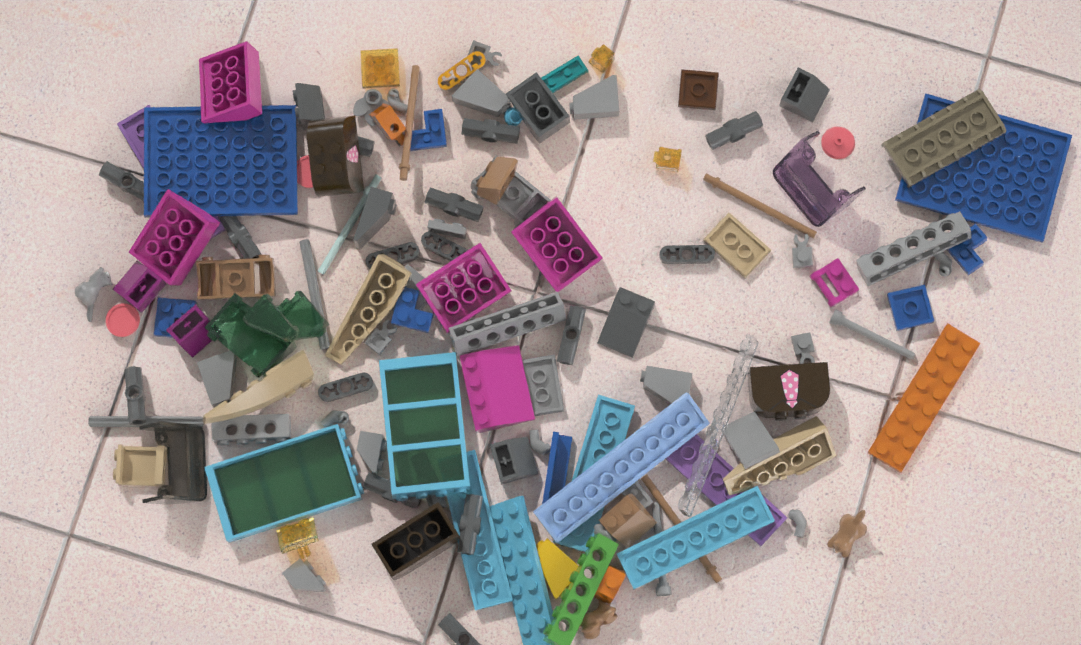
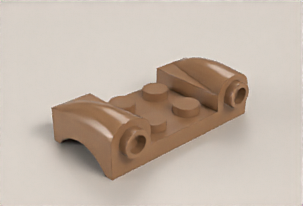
(241, 276)

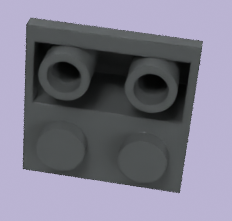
(804, 95)
(309, 103)
(513, 459)

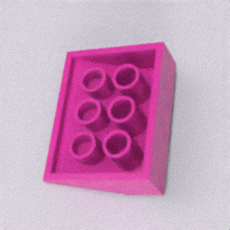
(230, 84)
(174, 238)
(556, 244)
(463, 287)
(497, 388)

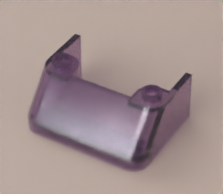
(807, 187)

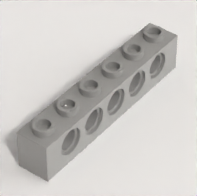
(924, 249)
(507, 324)

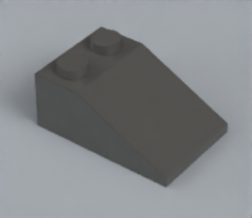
(538, 108)
(375, 215)
(626, 322)

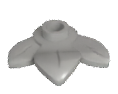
(365, 106)

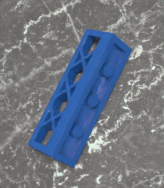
(557, 465)

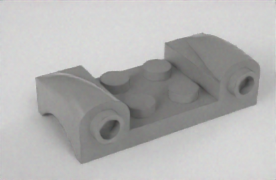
(519, 199)

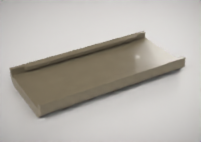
(944, 137)

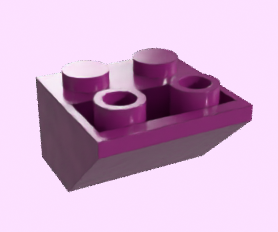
(139, 286)
(190, 331)

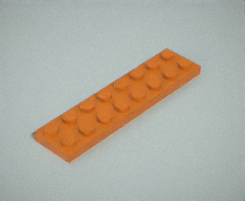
(923, 398)

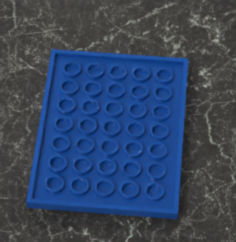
(222, 165)
(1001, 184)

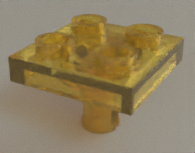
(380, 68)
(298, 537)

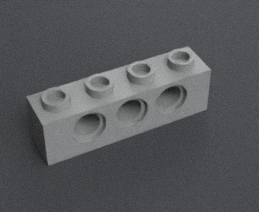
(281, 421)

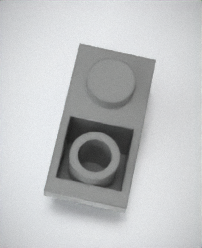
(370, 449)
(302, 578)

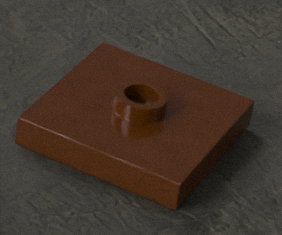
(698, 89)

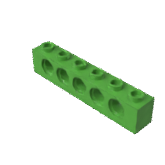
(606, 549)

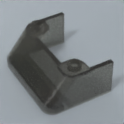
(185, 462)

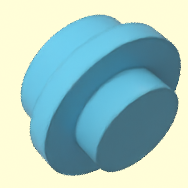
(512, 117)

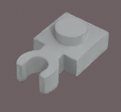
(477, 46)
(802, 255)
(379, 339)
(803, 346)

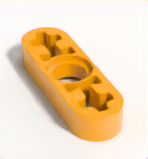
(470, 58)

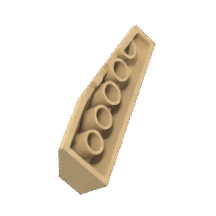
(370, 306)
(278, 383)
(800, 451)

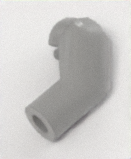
(394, 101)
(945, 264)
(335, 417)
(538, 445)
(800, 521)
(599, 528)

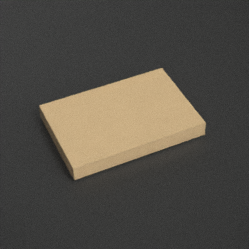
(737, 245)

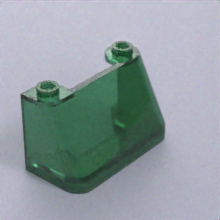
(288, 321)
(250, 345)

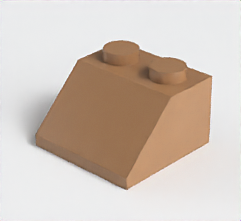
(497, 178)
(628, 520)

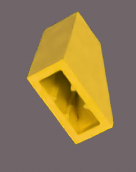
(555, 566)

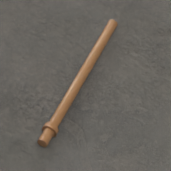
(404, 166)
(759, 205)
(675, 520)

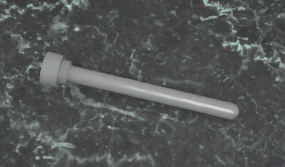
(839, 319)
(663, 587)

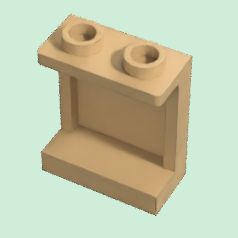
(140, 465)

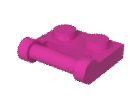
(838, 278)

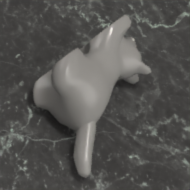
(89, 290)

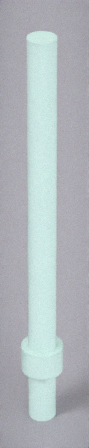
(348, 226)

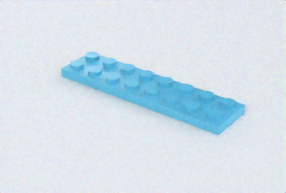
(605, 432)
(695, 537)
(486, 567)
(523, 569)

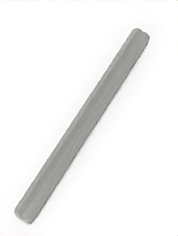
(313, 286)
(122, 421)

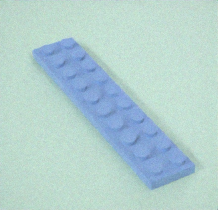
(621, 467)

